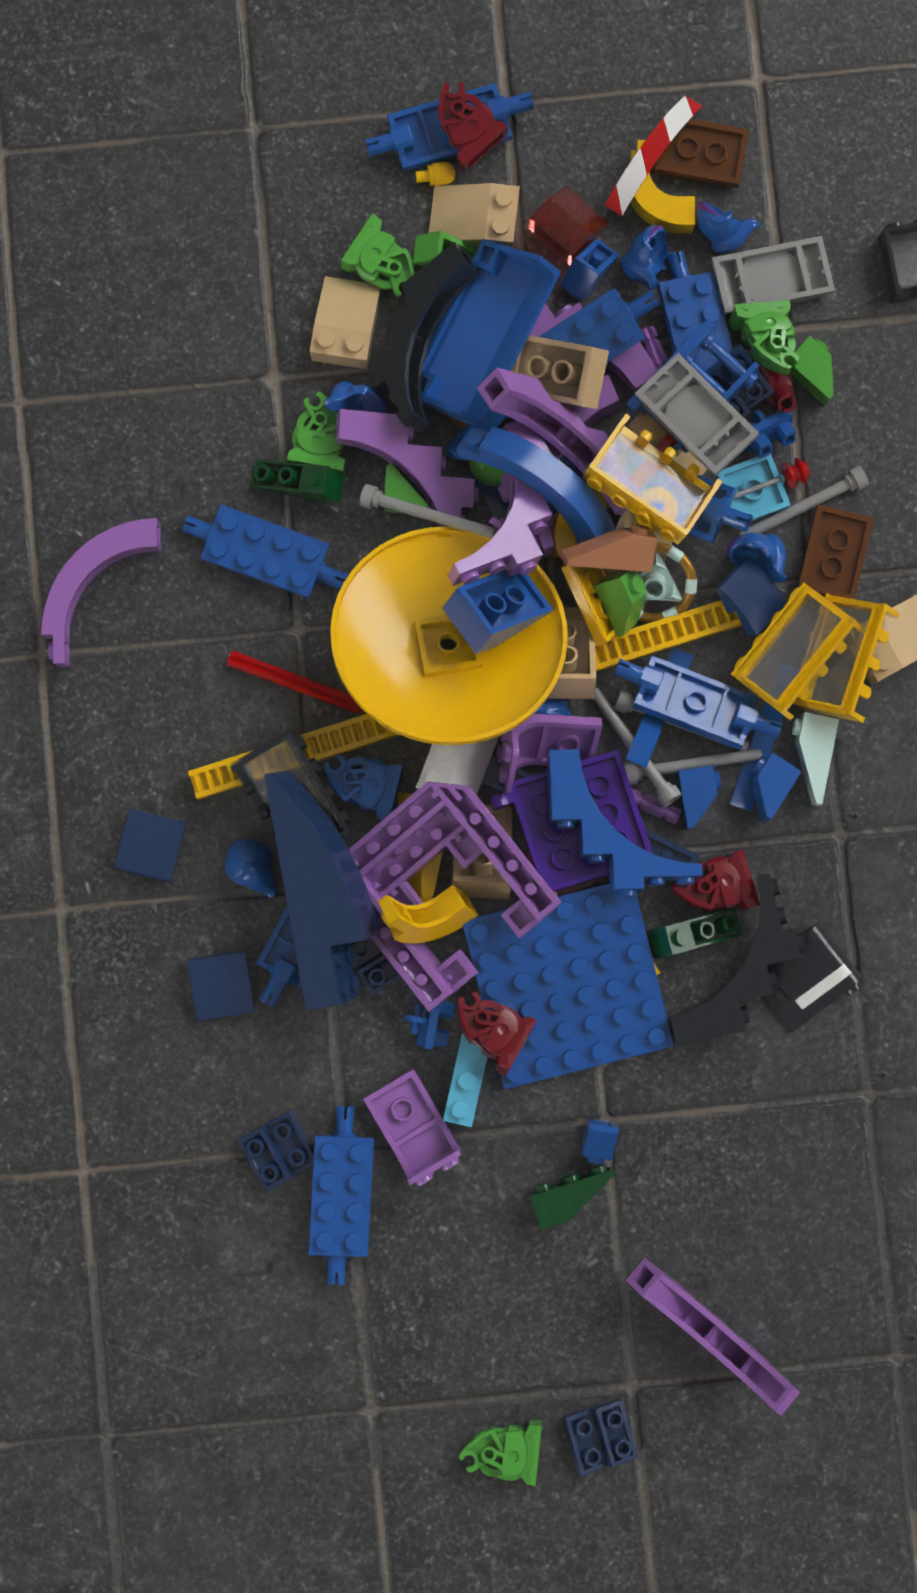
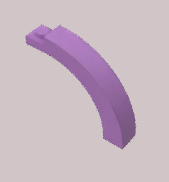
(82, 568)

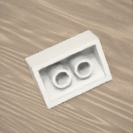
(458, 764)

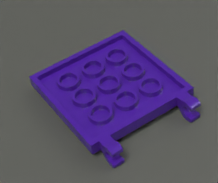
(557, 850)

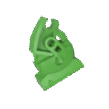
(378, 257)
(767, 331)
(316, 441)
(509, 1449)

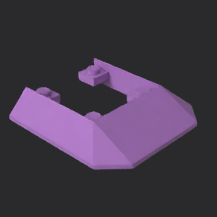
(407, 841)

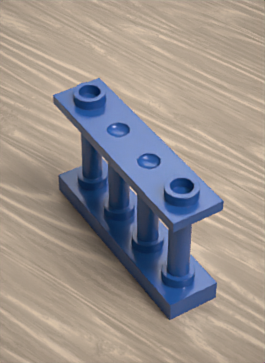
(704, 339)

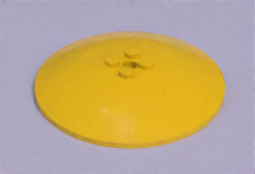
(391, 655)

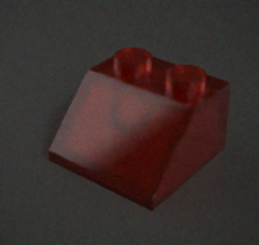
(566, 224)

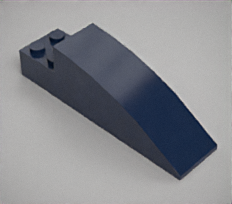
(322, 893)

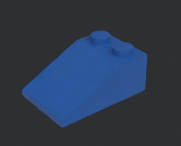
(495, 609)

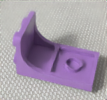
(540, 733)
(413, 1128)

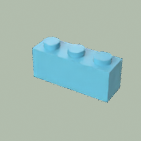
(465, 1084)

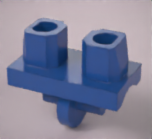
(770, 429)
(425, 1024)

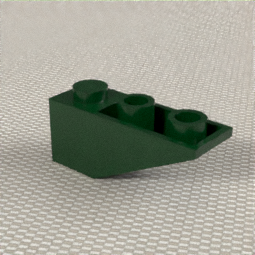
(298, 480)
(694, 933)
(563, 1200)

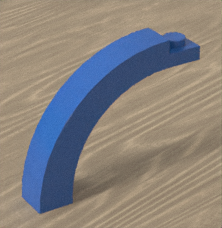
(544, 474)

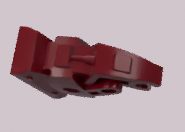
(469, 128)
(723, 884)
(496, 1032)

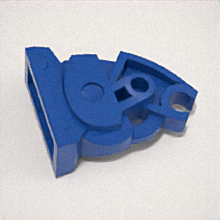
(369, 788)

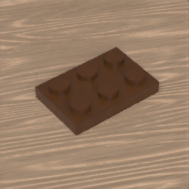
(705, 153)
(835, 552)

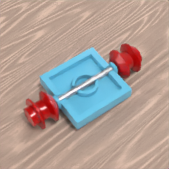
(761, 486)

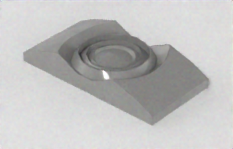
(774, 273)
(696, 414)

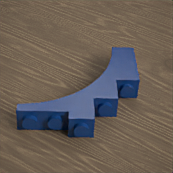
(598, 840)

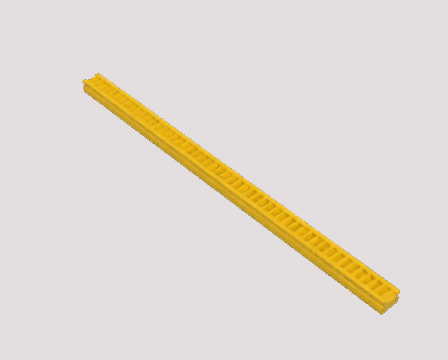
(366, 731)

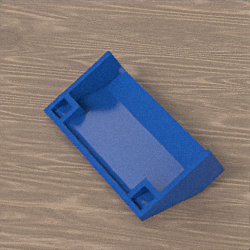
(485, 329)

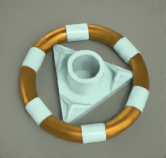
(663, 587)

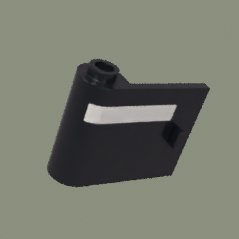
(812, 979)

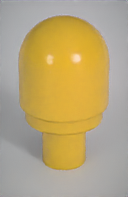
(437, 174)

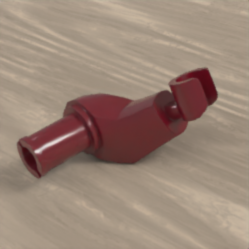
(783, 393)

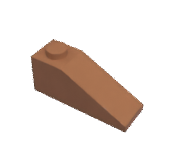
(619, 550)

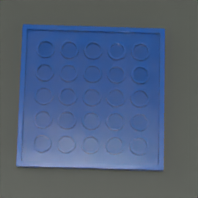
(582, 979)

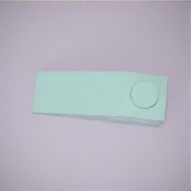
(815, 747)

